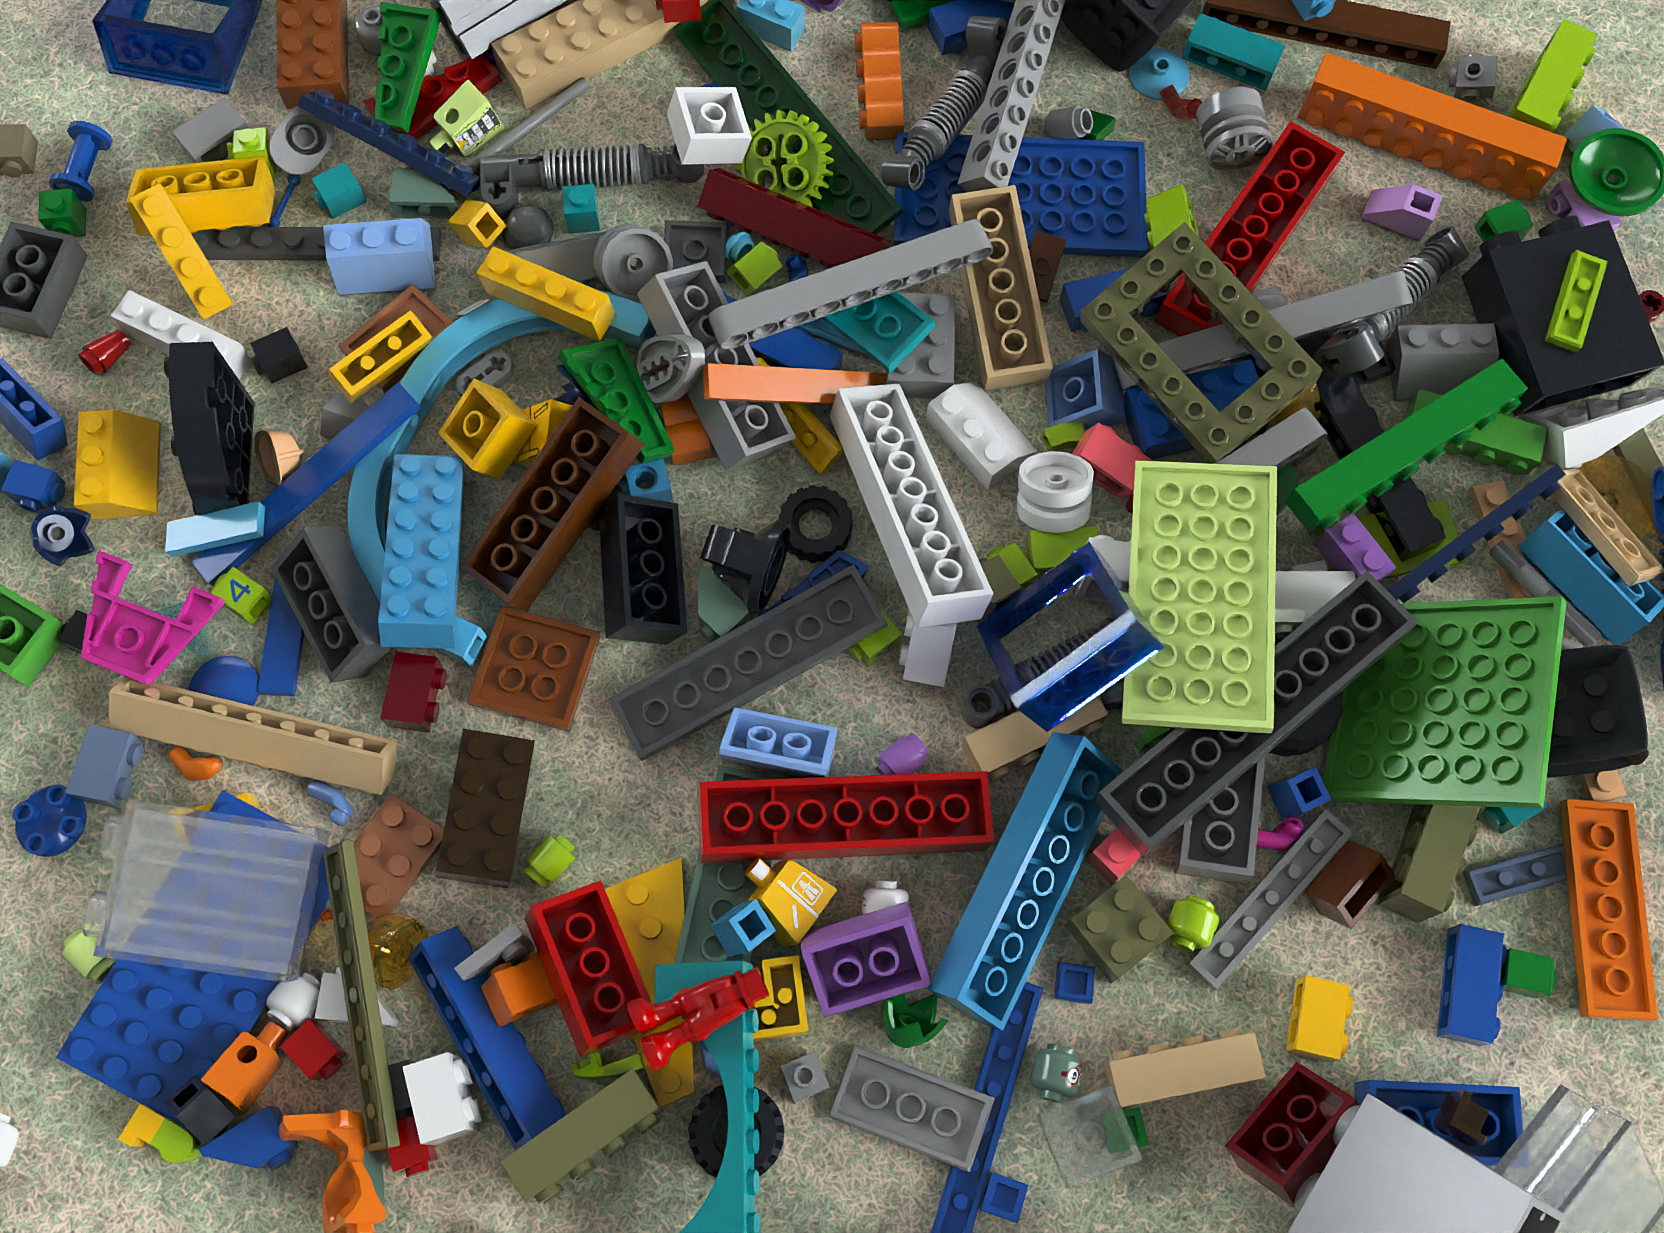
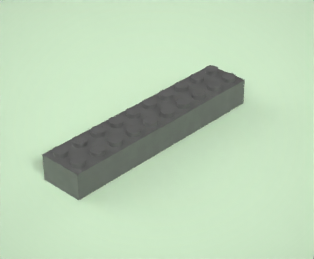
(1309, 671)

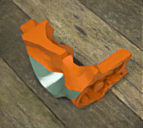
(356, 1188)

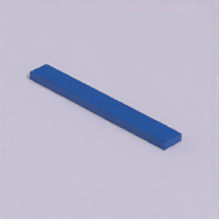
(315, 478)
(996, 1079)

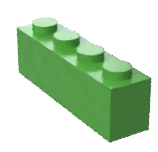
(1504, 443)

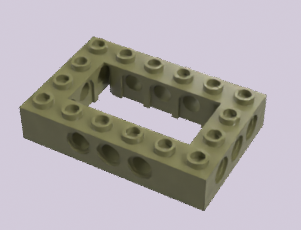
(1276, 352)

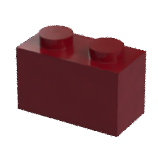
(413, 692)

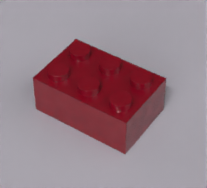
(1290, 1132)

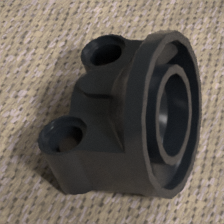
(749, 559)

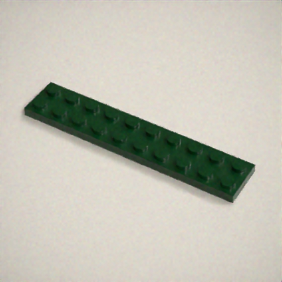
(739, 59)

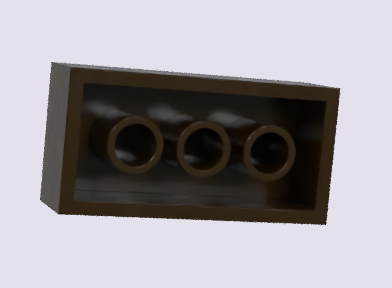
(485, 808)

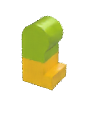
(172, 1139)

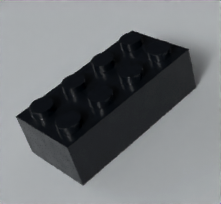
(642, 570)

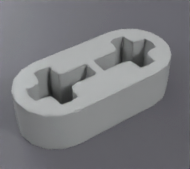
(484, 371)

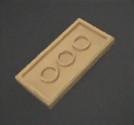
(1606, 529)

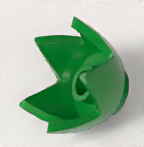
(911, 1023)

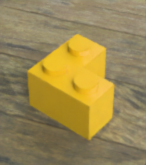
(784, 1009)

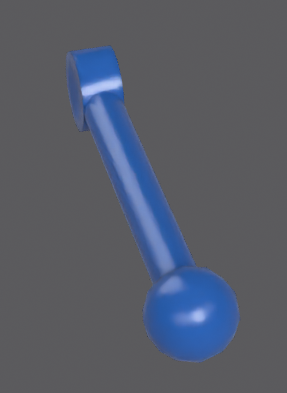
(293, 180)

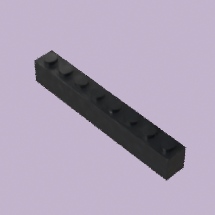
(1350, 426)

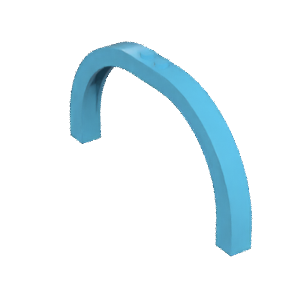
(425, 382)

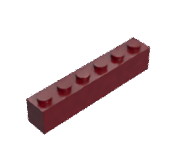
(785, 220)

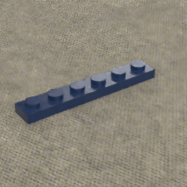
(399, 146)
(1487, 527)

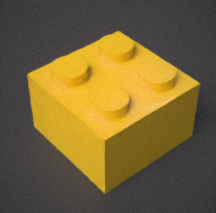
(487, 429)

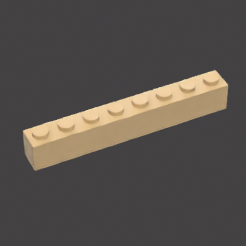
(253, 735)

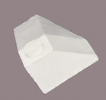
(1592, 430)

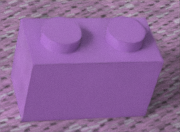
(1352, 548)

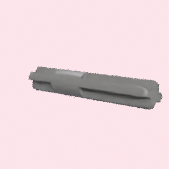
(1538, 586)

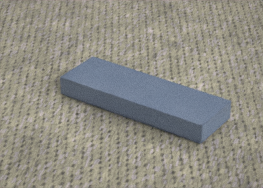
(1517, 875)

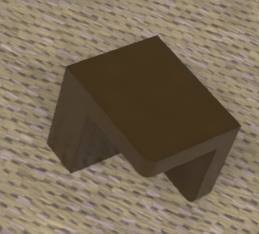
(1462, 1118)

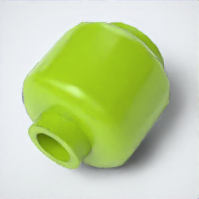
(1192, 923)

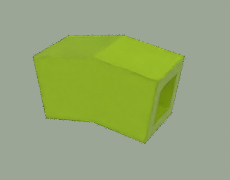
(1062, 436)

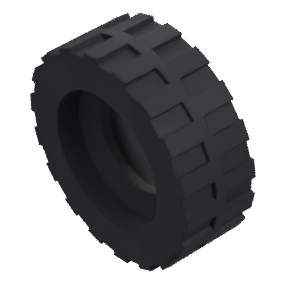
(817, 499)

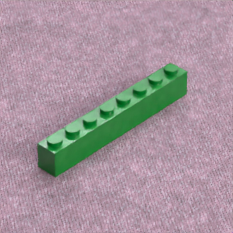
(1405, 446)

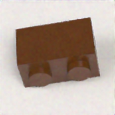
(1350, 884)

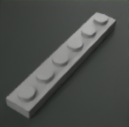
(1269, 899)

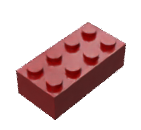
(587, 965)

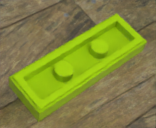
(1576, 301)

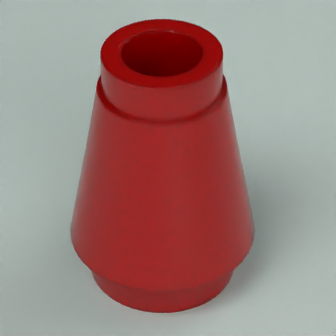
(104, 352)

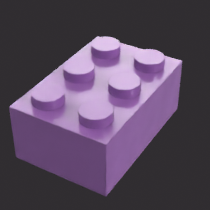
(865, 959)

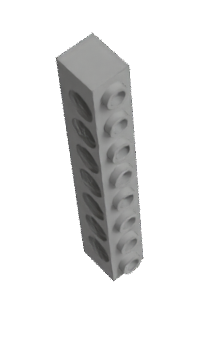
(1010, 94)

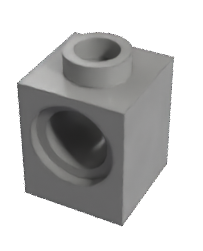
(804, 1077)

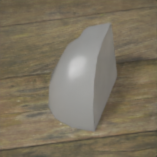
(339, 414)

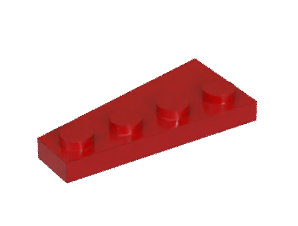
(439, 89)

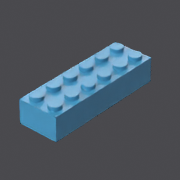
(422, 552)

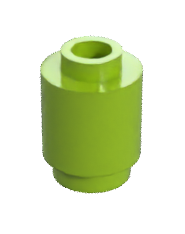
(550, 860)

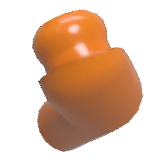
(194, 768)

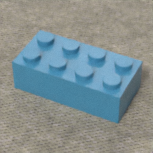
(1589, 579)

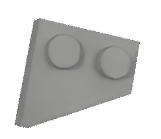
(507, 946)

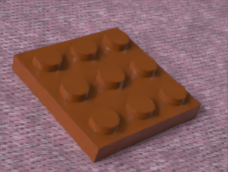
(534, 668)

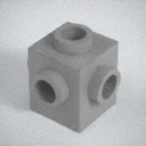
(1474, 77)

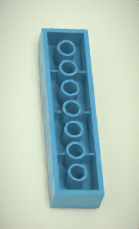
(1025, 882)

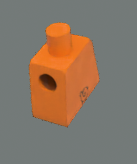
(236, 1077)

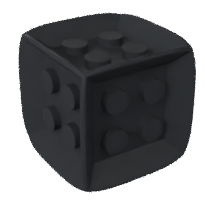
(1121, 29)
(1597, 713)

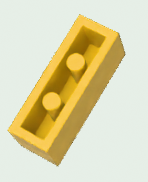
(380, 357)

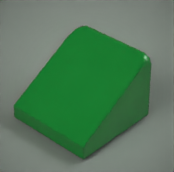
(1102, 126)

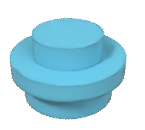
(738, 246)

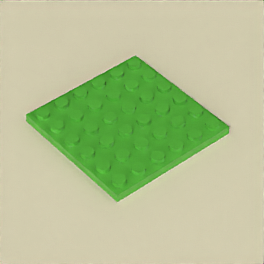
(1454, 709)

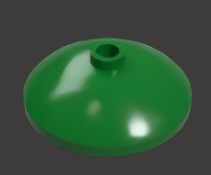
(1626, 161)

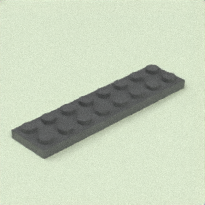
(748, 662)

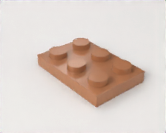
(411, 299)
(393, 853)

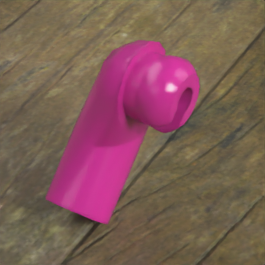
(1282, 836)

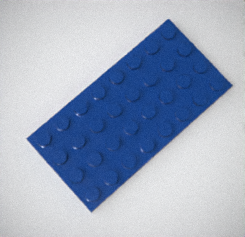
(1063, 186)
(166, 1023)

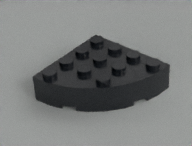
(210, 426)

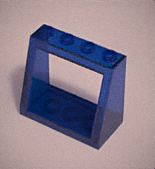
(171, 52)
(1089, 667)

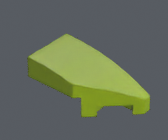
(595, 1067)

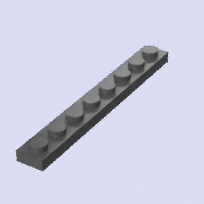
(274, 243)

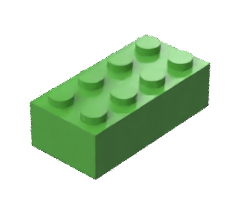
(26, 637)

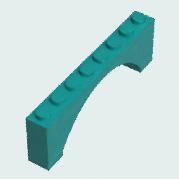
(731, 1199)

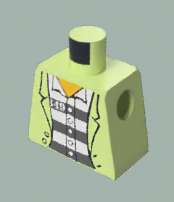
(465, 121)

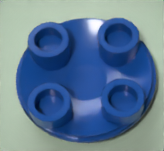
(227, 679)
(49, 821)

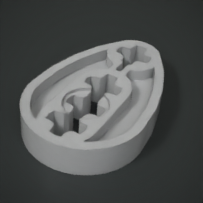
(685, 360)

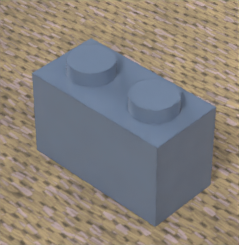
(105, 766)

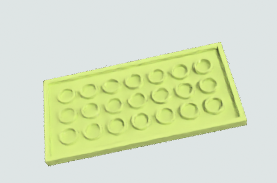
(1207, 592)

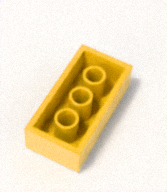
(211, 193)

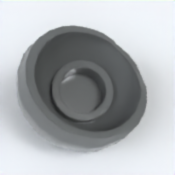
(527, 227)

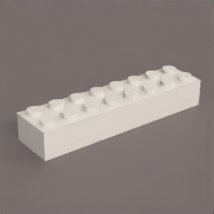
(910, 506)

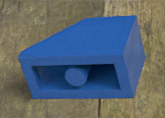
(253, 1142)

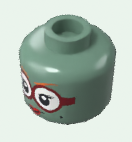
(1056, 1072)

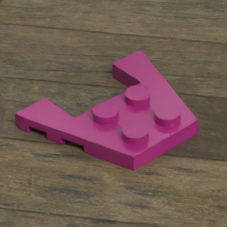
(135, 638)

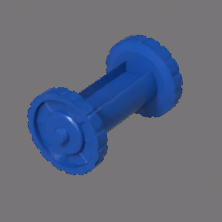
(87, 141)

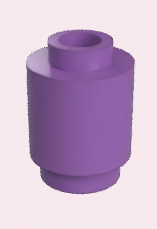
(903, 756)

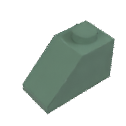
(419, 196)
(718, 607)

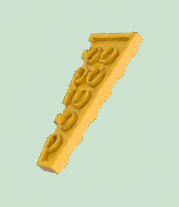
(651, 919)

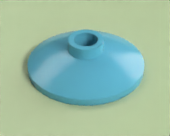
(1151, 80)

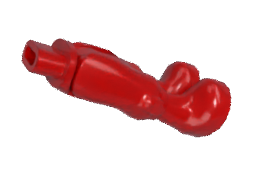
(705, 1008)

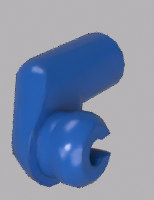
(796, 267)

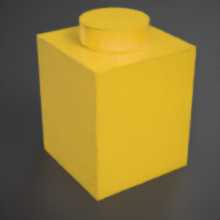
(476, 223)

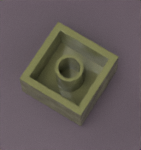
(1118, 929)

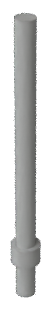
(527, 125)

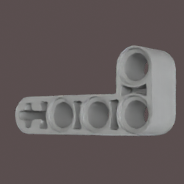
(1284, 443)

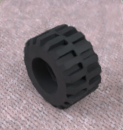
(703, 1124)

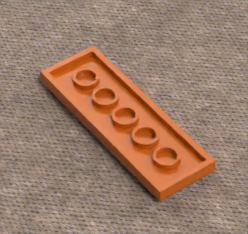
(1608, 911)

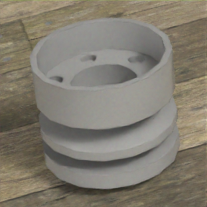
(1234, 128)

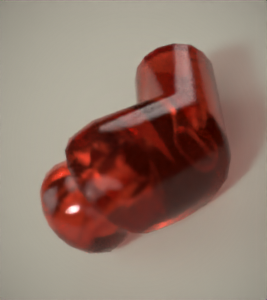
(1180, 107)

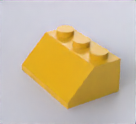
(117, 464)

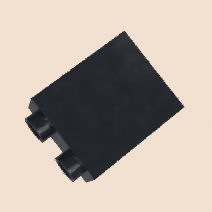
(1518, 290)

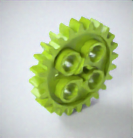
(809, 159)

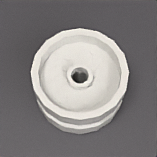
(1055, 491)

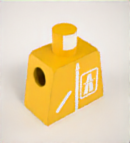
(789, 897)

